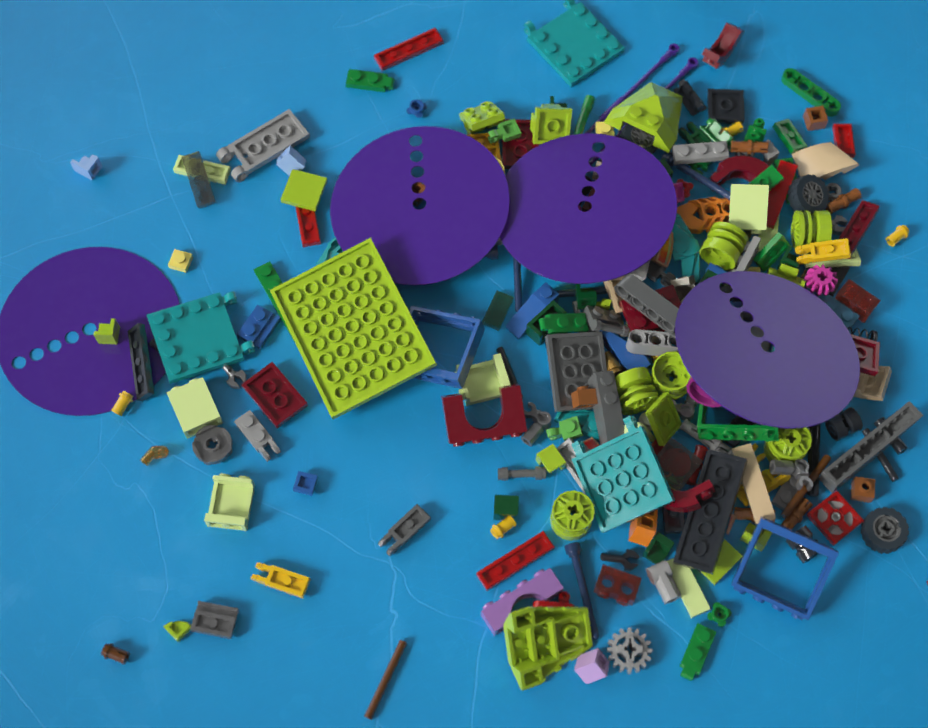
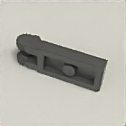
(405, 528)

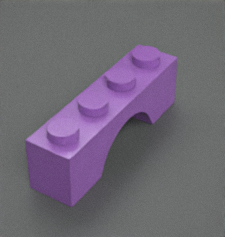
(542, 587)

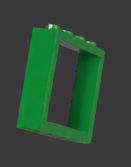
(733, 432)

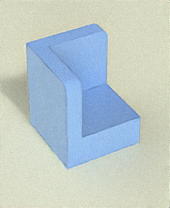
(290, 160)
(87, 166)

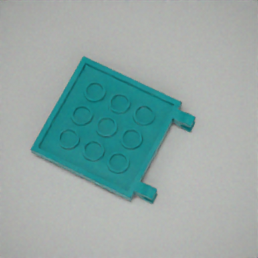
(574, 43)
(197, 337)
(622, 477)

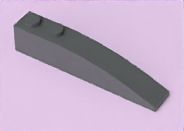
(608, 410)
(869, 447)

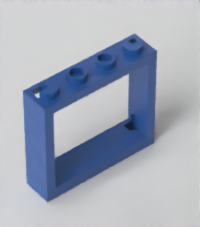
(455, 321)
(777, 602)

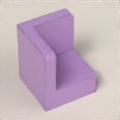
(592, 666)

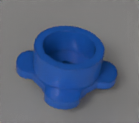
(417, 104)

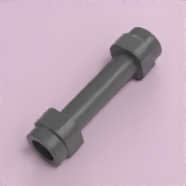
(539, 473)

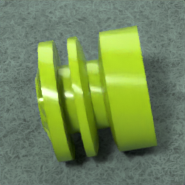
(810, 229)
(723, 245)
(668, 366)
(635, 390)
(784, 450)
(572, 526)

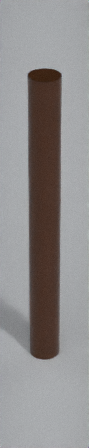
(801, 493)
(385, 680)

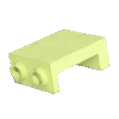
(749, 207)
(484, 381)
(194, 406)
(230, 502)

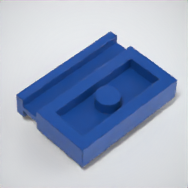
(259, 326)

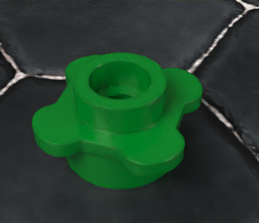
(718, 608)

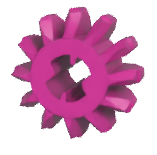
(814, 278)

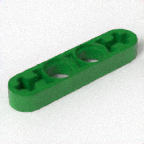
(812, 90)

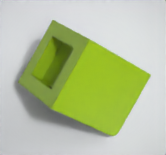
(107, 333)
(550, 459)
(762, 540)

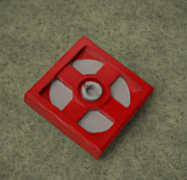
(835, 517)

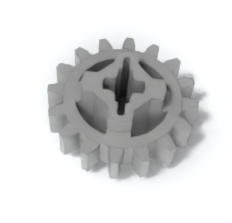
(638, 650)

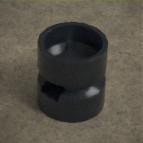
(846, 422)
(803, 553)

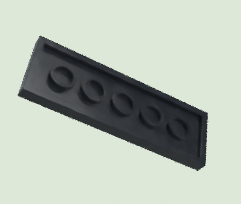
(707, 526)

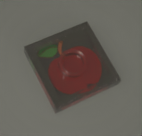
(677, 464)

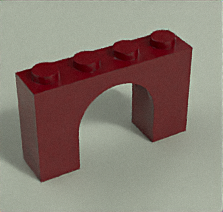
(510, 422)

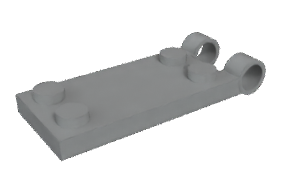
(263, 144)

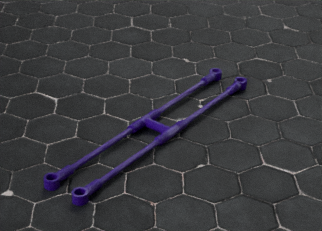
(663, 59)

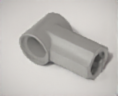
(661, 577)

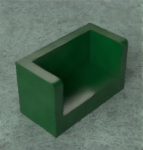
(533, 327)

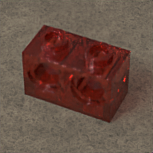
(857, 300)
(619, 579)

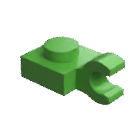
(507, 130)
(568, 429)

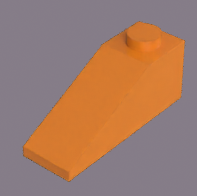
(643, 528)

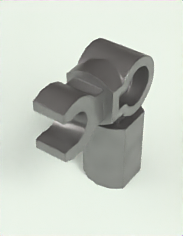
(686, 410)
(542, 422)
(798, 470)

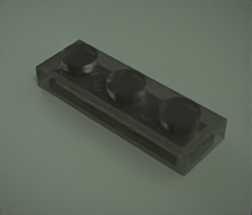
(198, 179)

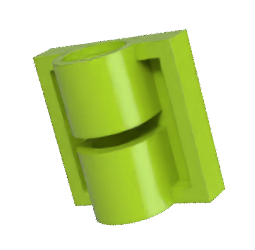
(482, 116)

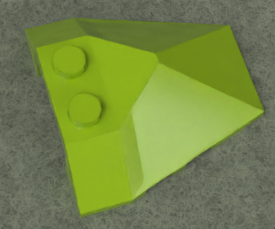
(653, 111)
(544, 640)

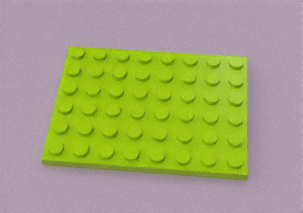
(352, 328)

